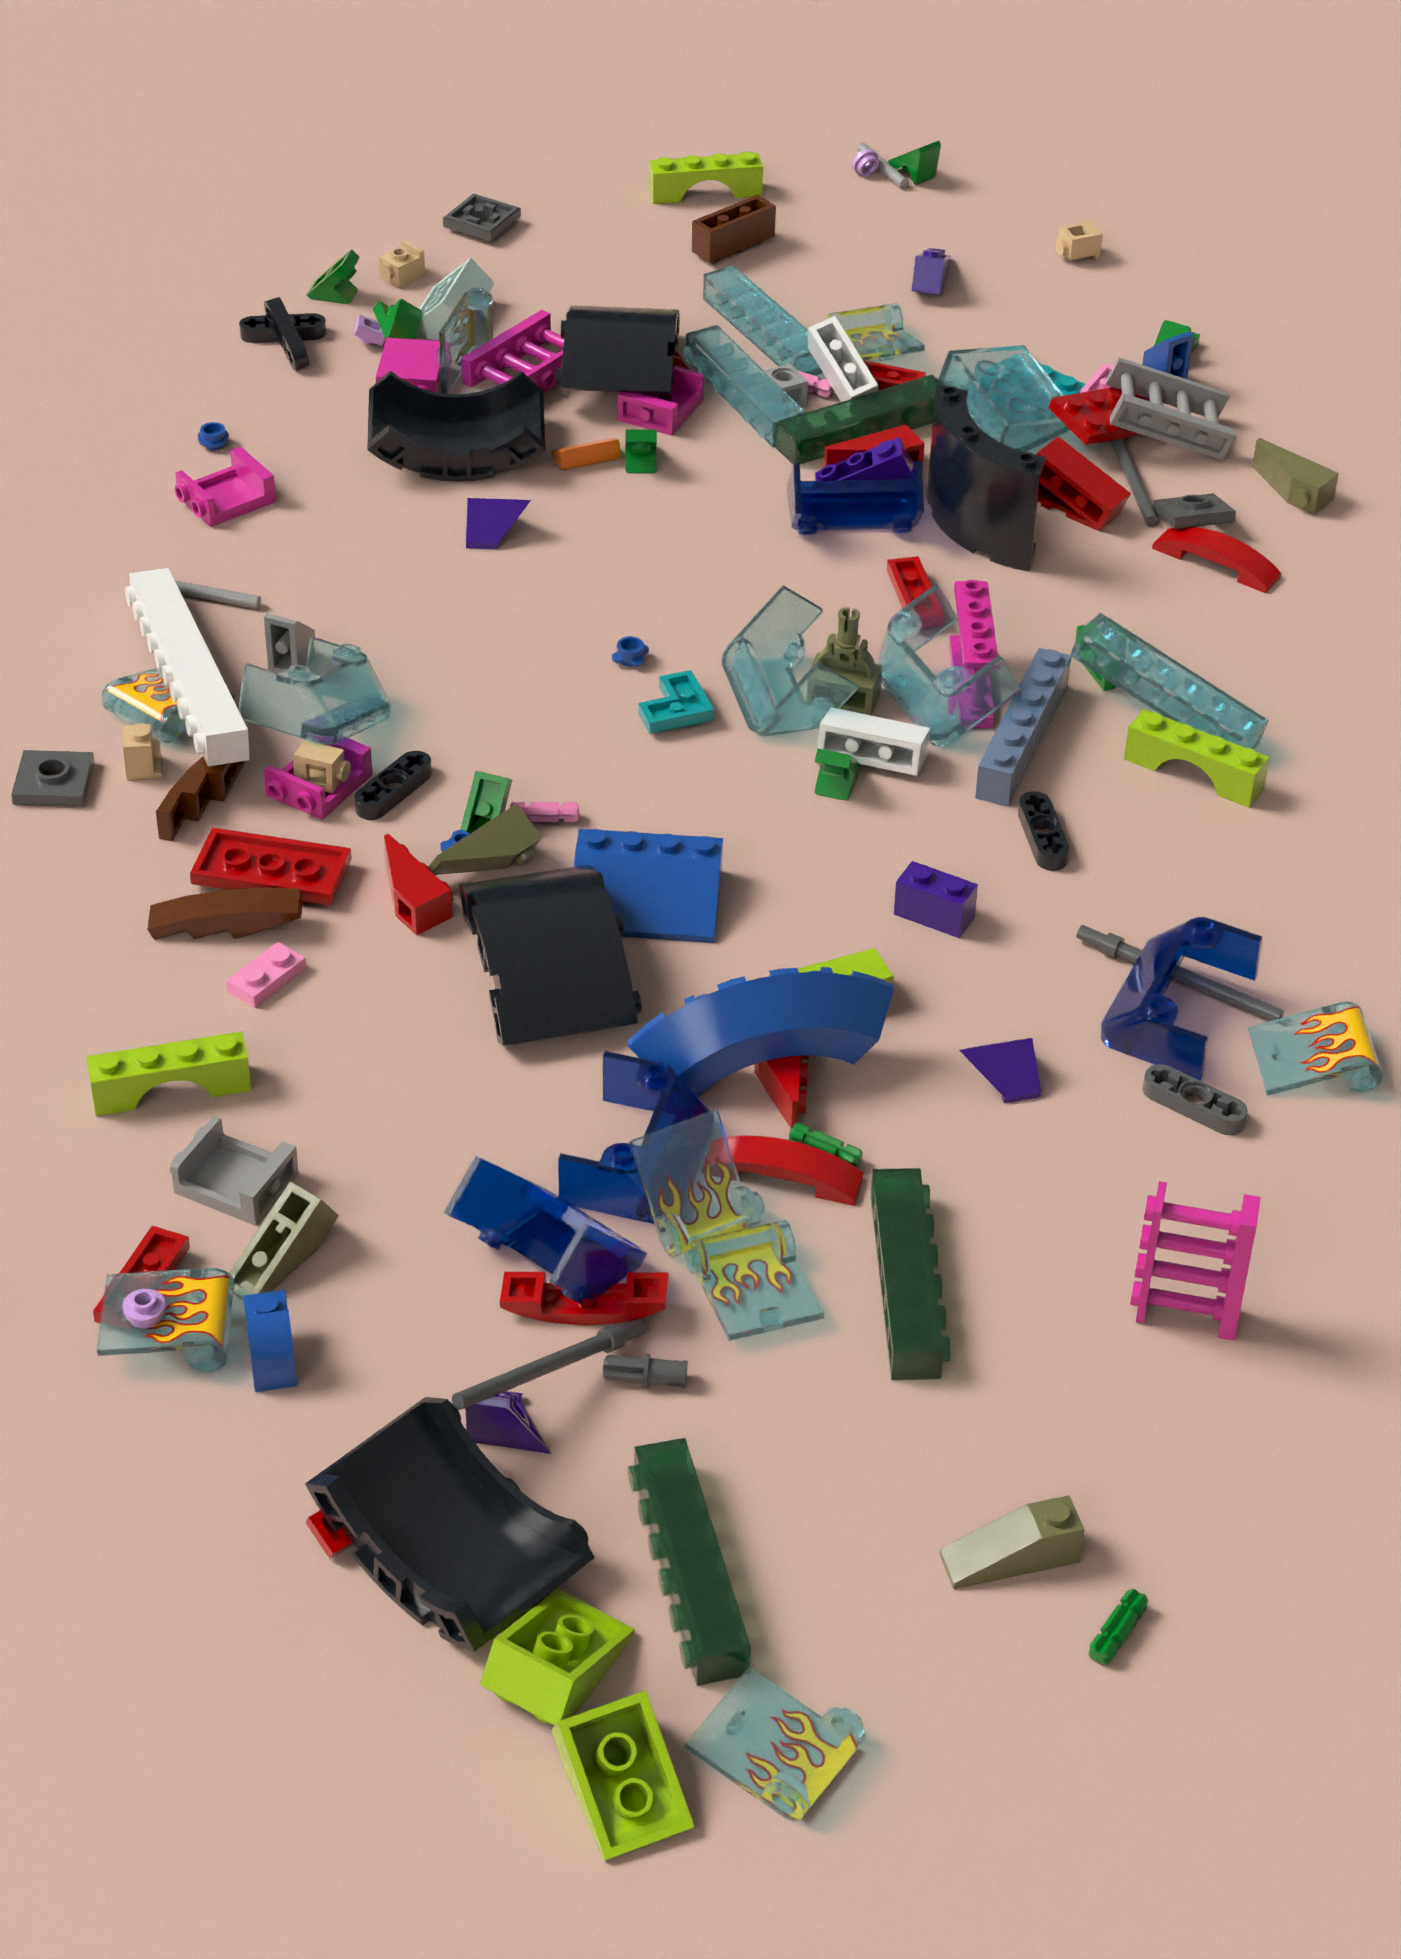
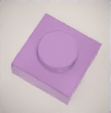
(368, 331)

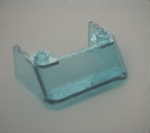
(762, 664)
(318, 702)
(943, 702)

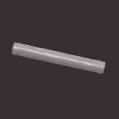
(887, 169)
(219, 595)

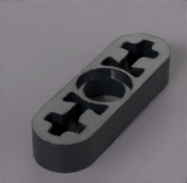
(258, 329)
(286, 333)
(376, 799)
(1040, 841)

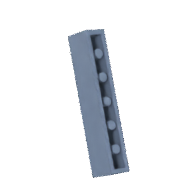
(1023, 727)

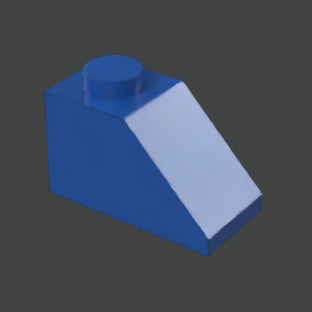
(1171, 355)

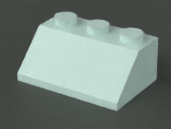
(447, 294)

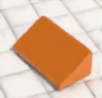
(587, 453)

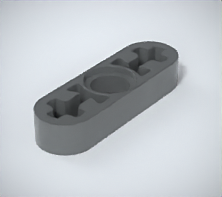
(1227, 1112)

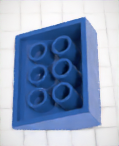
(657, 881)

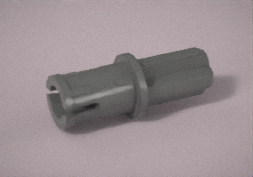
(645, 1370)

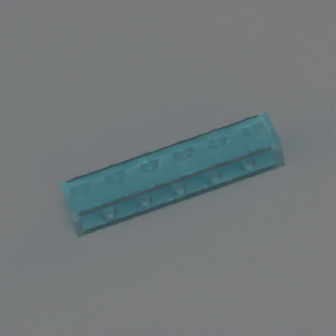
(759, 318)
(739, 380)
(1165, 683)

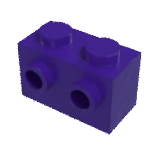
(935, 899)

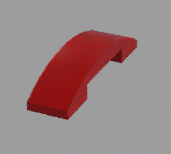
(1252, 567)
(797, 1163)
(536, 1299)

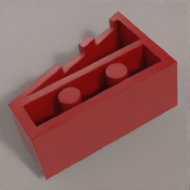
(1078, 487)

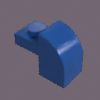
(270, 1340)

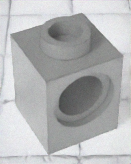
(791, 382)

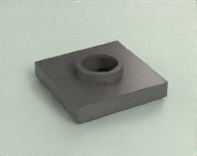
(477, 209)
(1194, 511)
(64, 789)

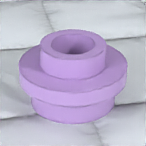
(866, 162)
(144, 1308)

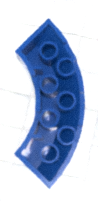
(767, 1021)

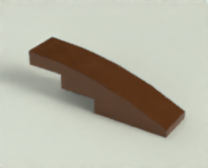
(192, 794)
(232, 909)

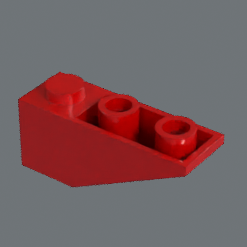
(843, 450)
(417, 894)
(782, 1081)

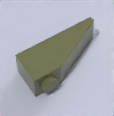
(1295, 477)
(492, 846)
(282, 1241)
(1019, 1543)

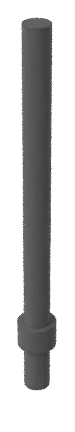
(1134, 482)
(1115, 946)
(607, 1340)

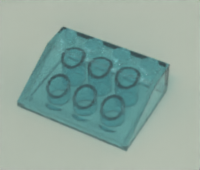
(1006, 394)

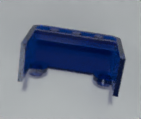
(855, 503)
(1144, 1019)
(614, 1181)
(544, 1228)

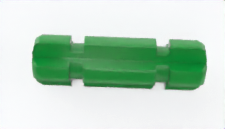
(802, 1134)
(1118, 1627)

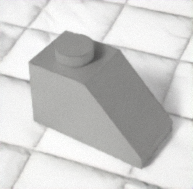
(286, 642)

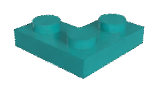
(682, 704)

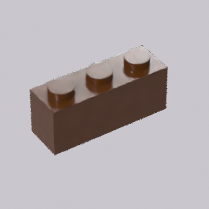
(733, 228)

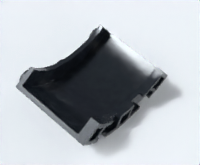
(618, 350)
(456, 433)
(980, 487)
(551, 954)
(446, 1526)

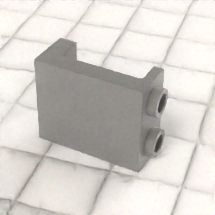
(232, 1173)

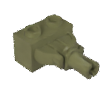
(853, 662)

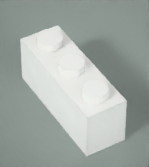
(840, 360)
(875, 740)

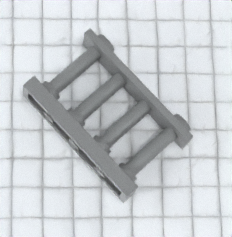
(1166, 423)

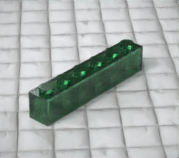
(807, 435)
(907, 1274)
(691, 1562)

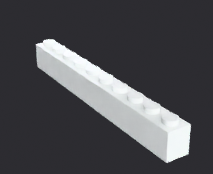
(188, 668)

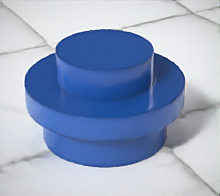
(213, 435)

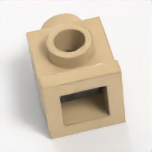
(1079, 241)
(402, 264)
(141, 752)
(321, 765)

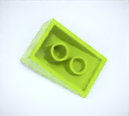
(554, 1656)
(622, 1775)

